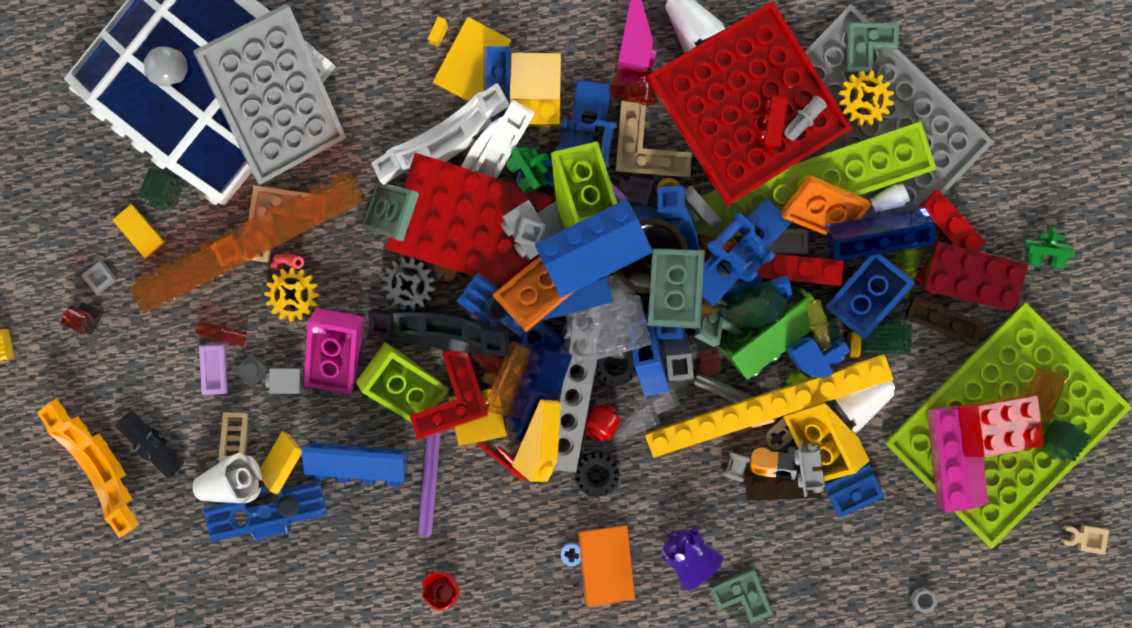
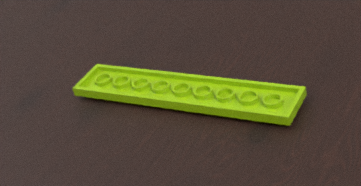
(853, 168)

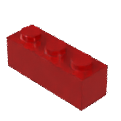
(773, 121)

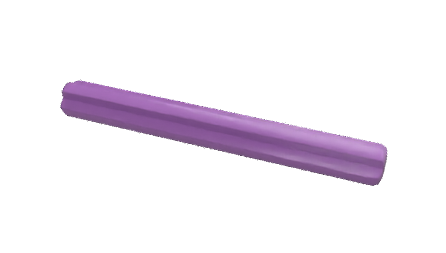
(429, 485)

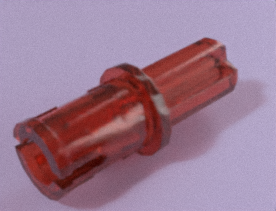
(221, 333)

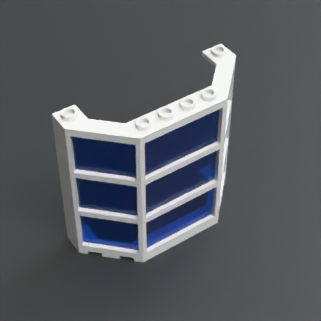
(175, 122)

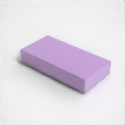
(213, 369)

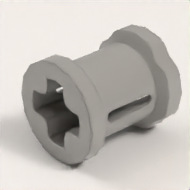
(736, 466)

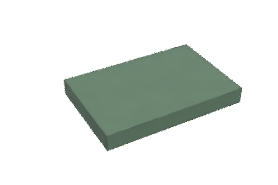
(390, 211)
(676, 288)

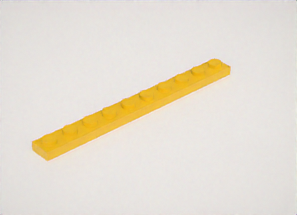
(769, 406)

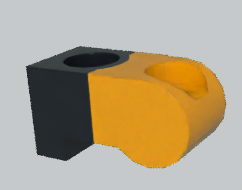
(774, 464)

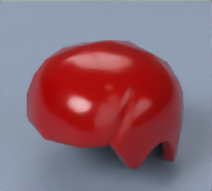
(440, 590)

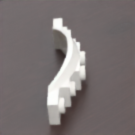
(445, 138)
(497, 140)

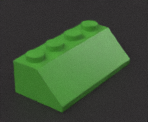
(760, 346)

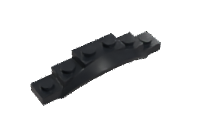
(439, 330)

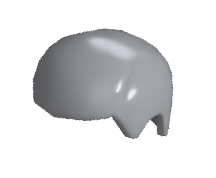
(165, 66)

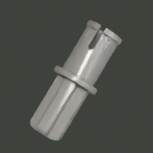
(804, 118)

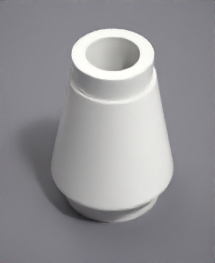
(890, 198)

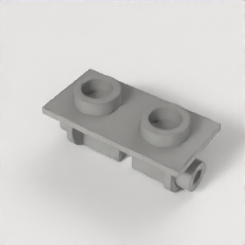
(808, 458)

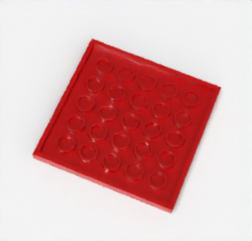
(721, 96)

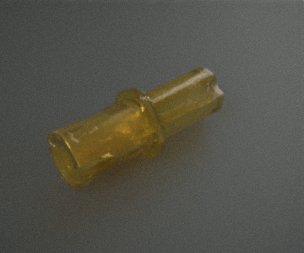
(818, 324)

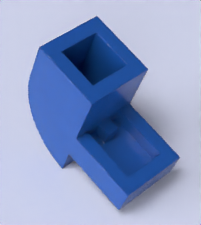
(814, 362)

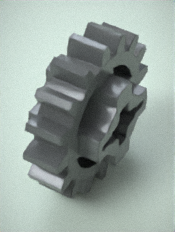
(403, 274)

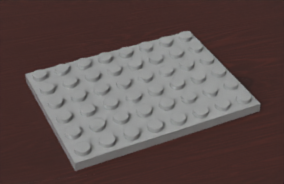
(950, 133)

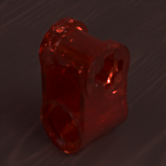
(635, 87)

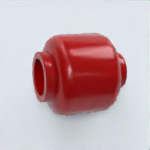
(602, 422)

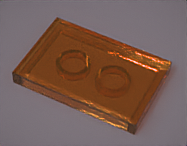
(508, 380)

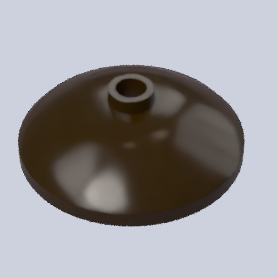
(660, 236)

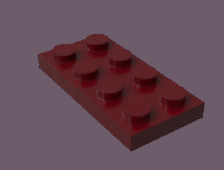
(974, 276)

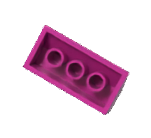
(957, 478)

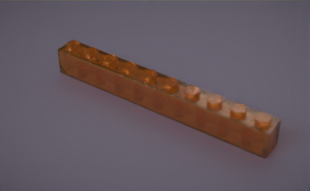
(247, 243)

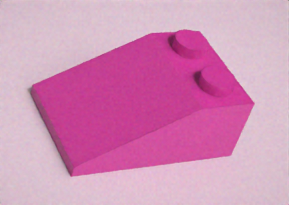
(637, 41)
(333, 350)

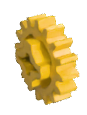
(871, 106)
(283, 302)

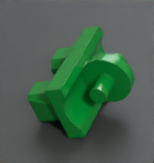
(532, 166)
(1059, 251)

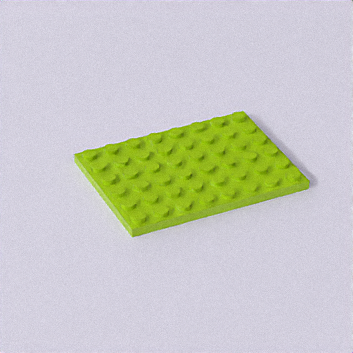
(1005, 369)

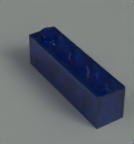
(880, 234)
(541, 381)

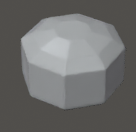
(923, 600)

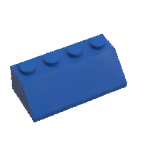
(593, 248)
(355, 462)

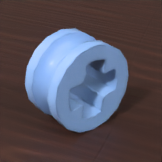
(565, 558)

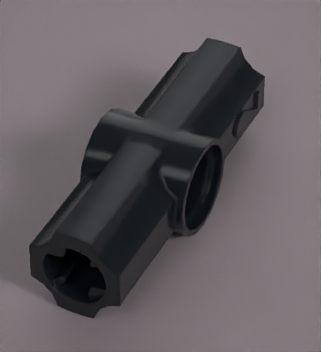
(149, 444)

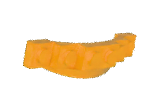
(97, 463)

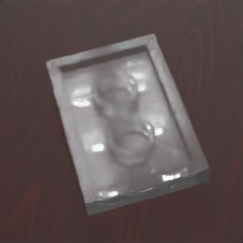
(608, 329)

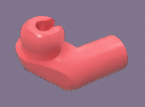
(291, 260)

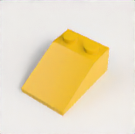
(537, 86)
(840, 447)

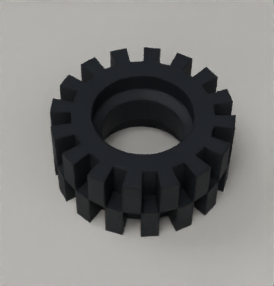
(616, 378)
(607, 485)

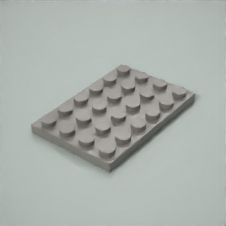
(270, 93)

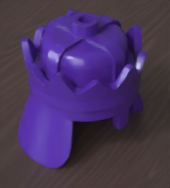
(690, 557)

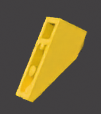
(540, 444)

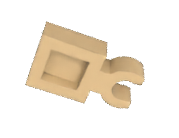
(1089, 538)

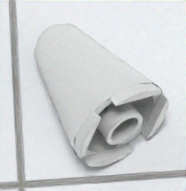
(692, 22)
(861, 406)
(230, 481)

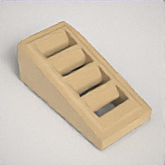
(224, 448)

